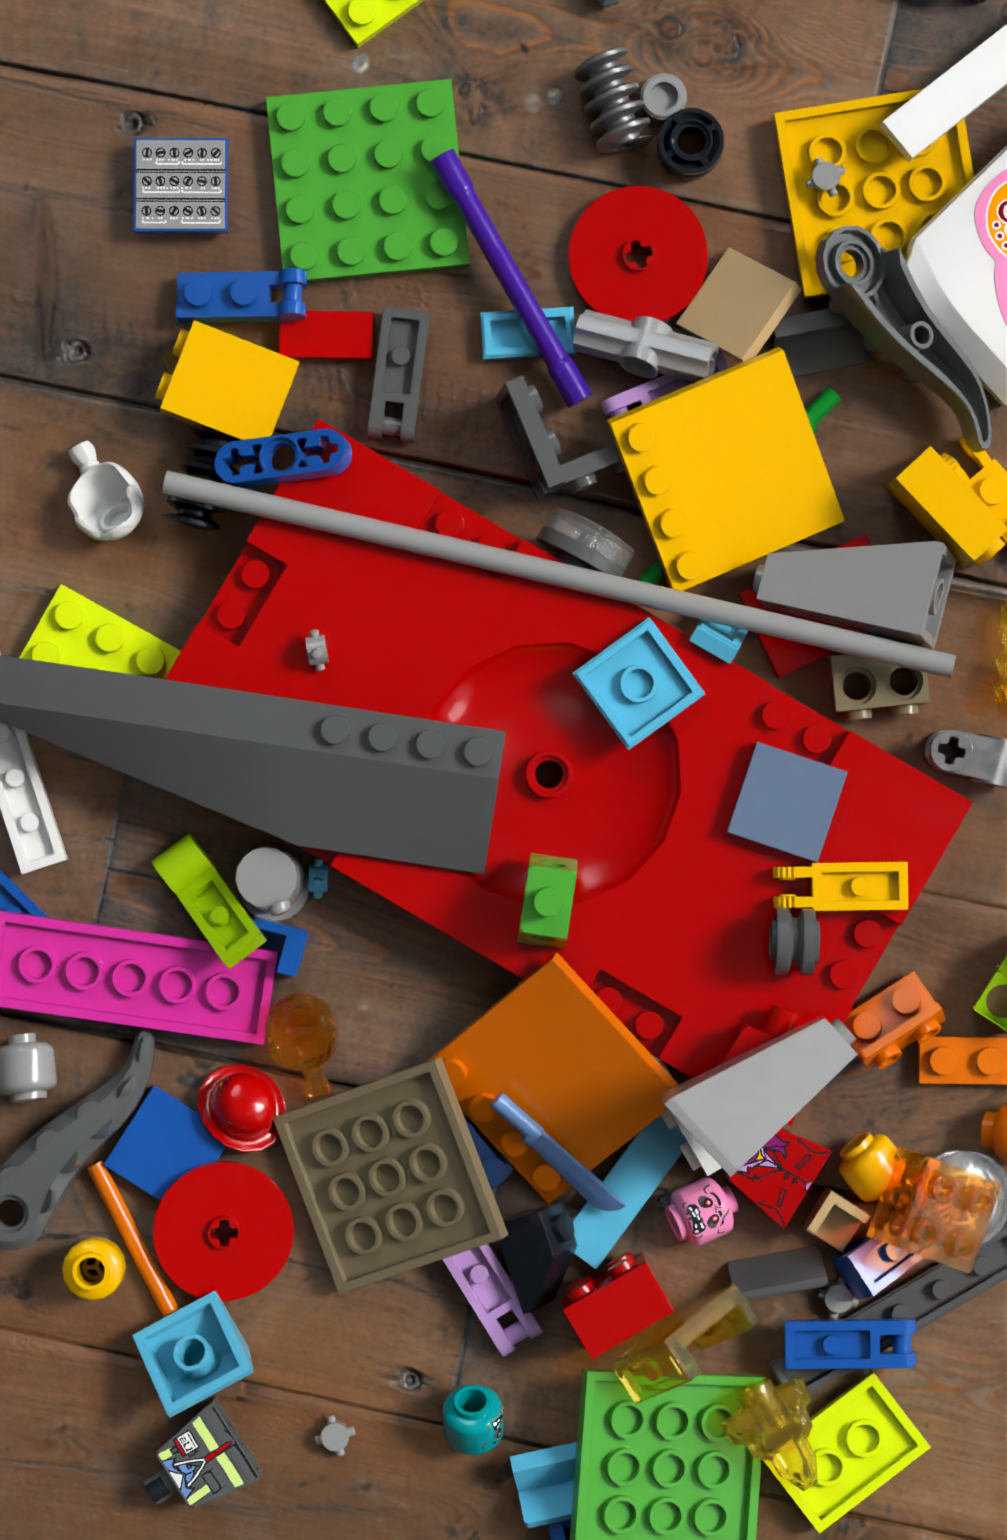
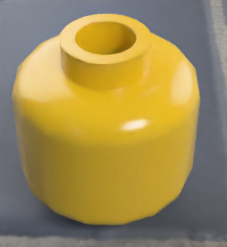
(868, 1165)
(78, 1272)

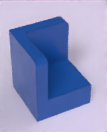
(289, 942)

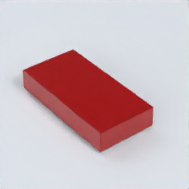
(329, 336)

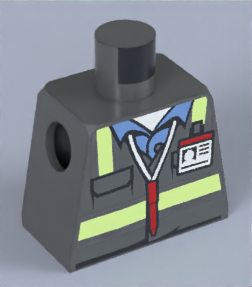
(203, 1459)

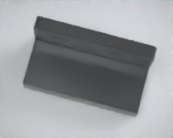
(819, 342)

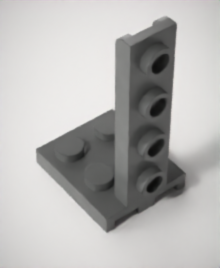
(539, 447)

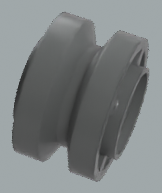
(794, 941)

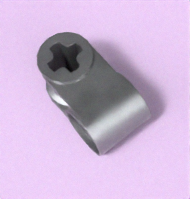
(978, 757)

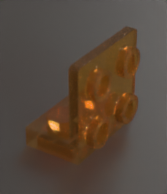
(934, 1210)

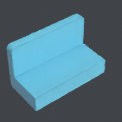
(545, 1484)

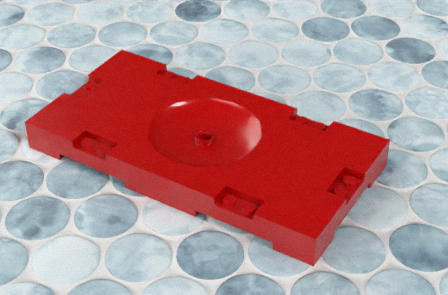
(663, 898)

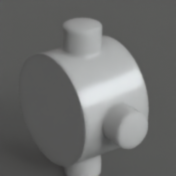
(825, 177)
(316, 650)
(837, 1298)
(335, 1435)

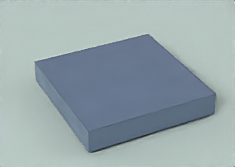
(787, 802)

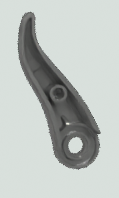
(898, 322)
(54, 1156)

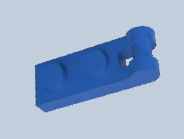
(240, 296)
(848, 1343)

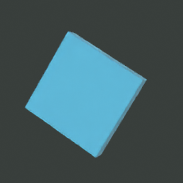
(638, 683)

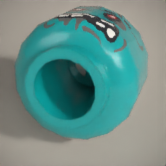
(473, 1419)

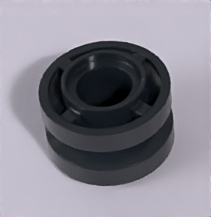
(690, 122)

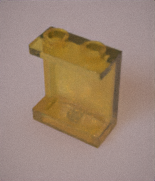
(662, 1356)

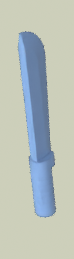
(560, 1159)

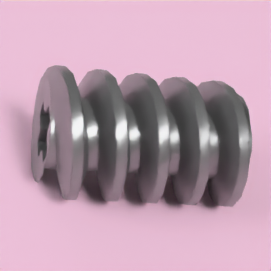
(611, 102)

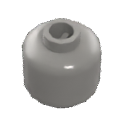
(27, 1068)

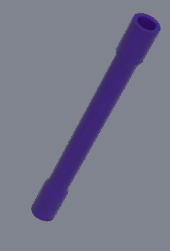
(461, 191)

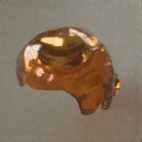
(302, 1038)

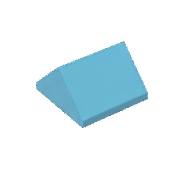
(194, 1353)

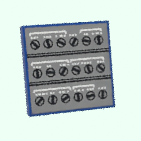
(181, 185)

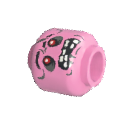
(701, 1211)

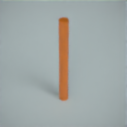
(132, 1238)

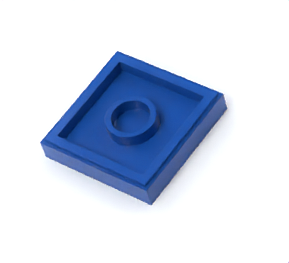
(162, 1144)

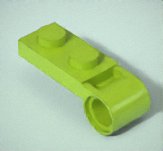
(209, 900)

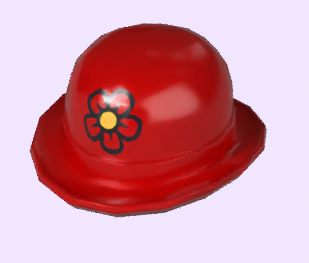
(240, 1107)

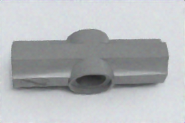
(645, 346)

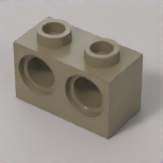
(879, 691)

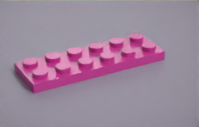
(132, 978)

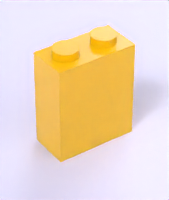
(226, 384)
(949, 509)

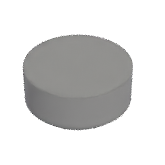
(663, 96)

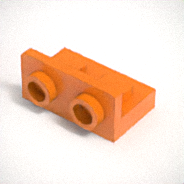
(894, 1021)

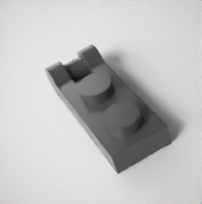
(399, 372)

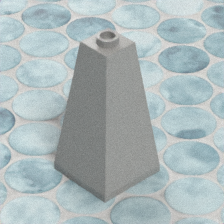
(869, 589)
(757, 1093)

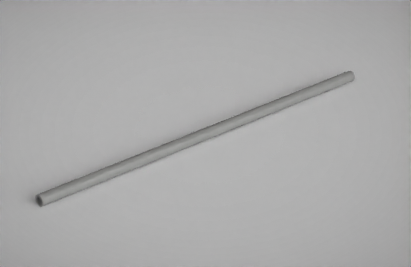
(558, 574)

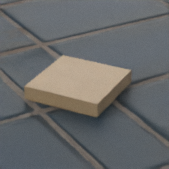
(739, 305)

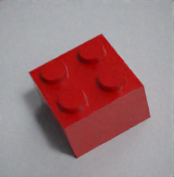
(616, 1303)

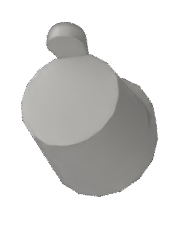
(271, 881)

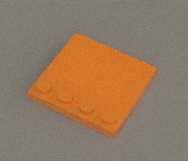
(563, 1065)

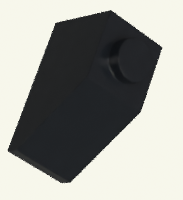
(538, 1252)

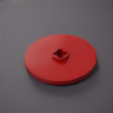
(656, 224)
(197, 1204)

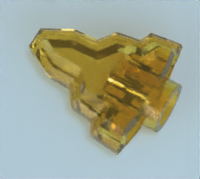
(776, 1428)

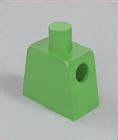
(547, 901)

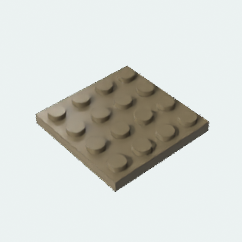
(390, 1176)

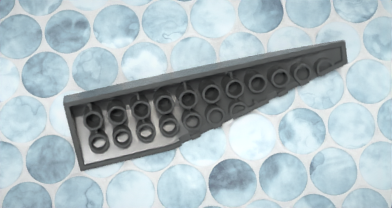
(276, 762)

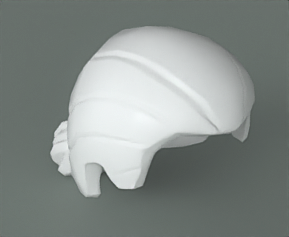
(104, 497)

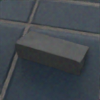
(778, 1272)

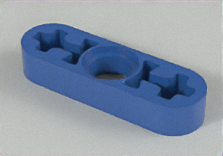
(249, 449)

